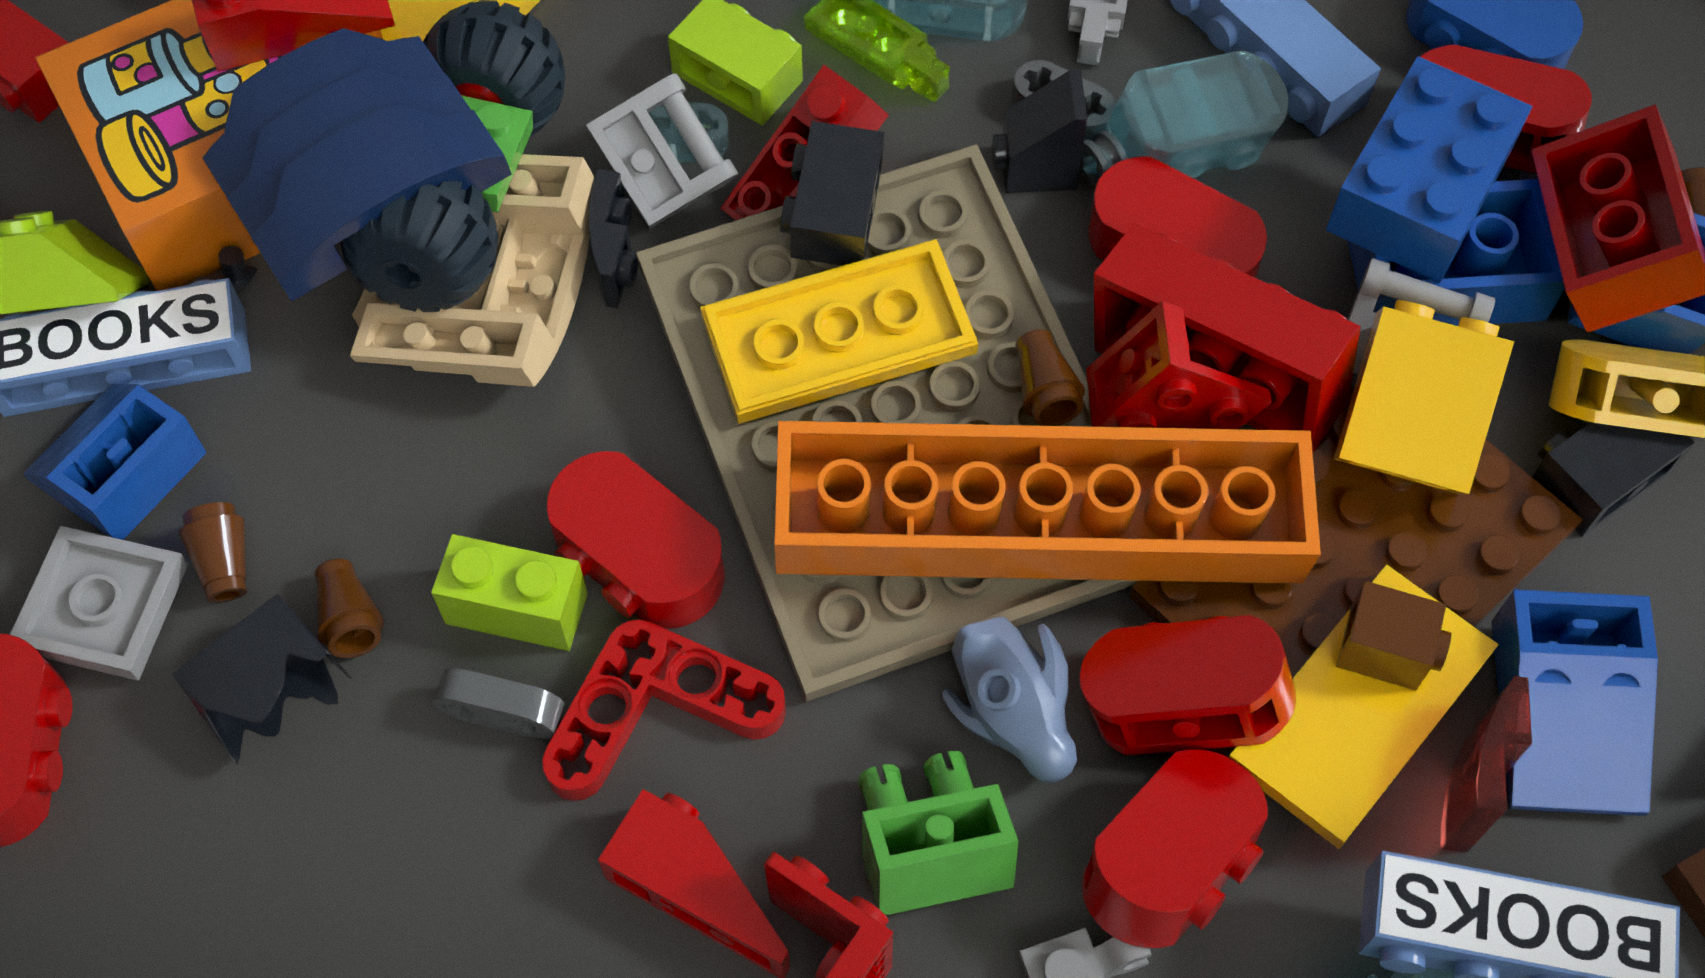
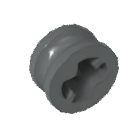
(1100, 155)

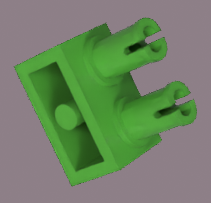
(936, 845)

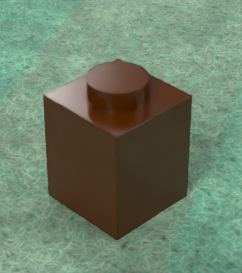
(1394, 636)

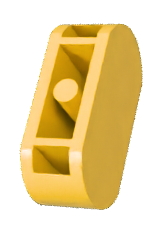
(1630, 387)

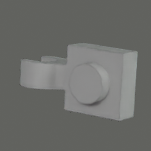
(1077, 958)

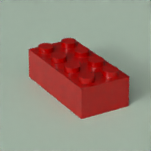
(1233, 327)

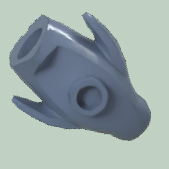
(1015, 695)

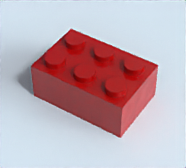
(1621, 219)

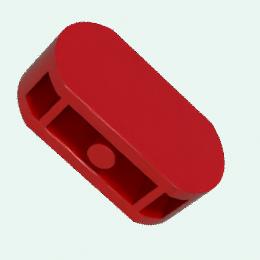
(1557, 95)
(1177, 205)
(636, 540)
(1188, 685)
(32, 714)
(1175, 849)

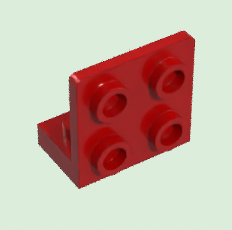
(1153, 383)
(853, 927)

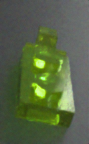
(880, 44)

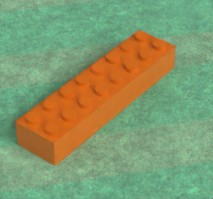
(1045, 502)

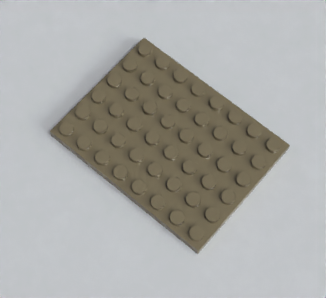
(856, 625)

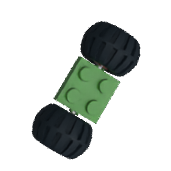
(446, 238)

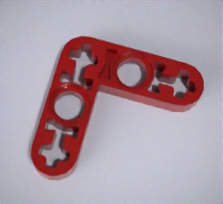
(659, 679)

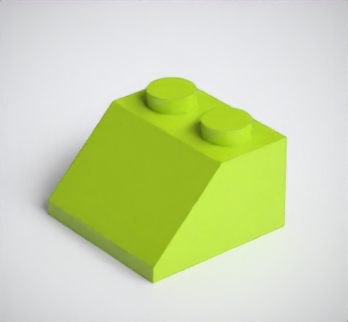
(60, 265)

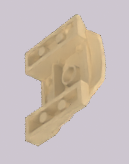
(523, 307)

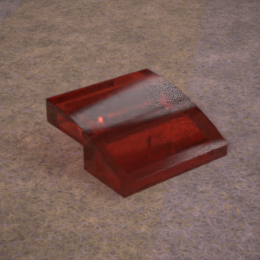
(1477, 781)

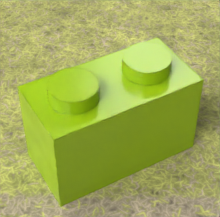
(736, 58)
(510, 592)

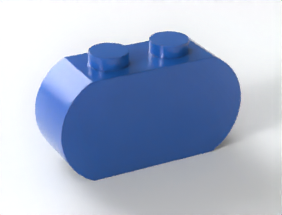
(1513, 28)

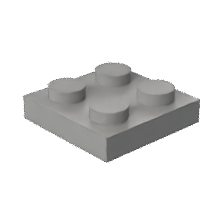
(100, 602)

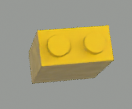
(1424, 397)

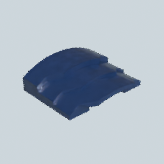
(335, 140)

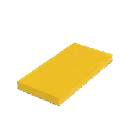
(838, 331)
(1355, 730)

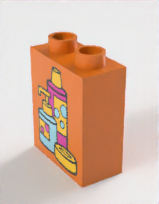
(145, 116)

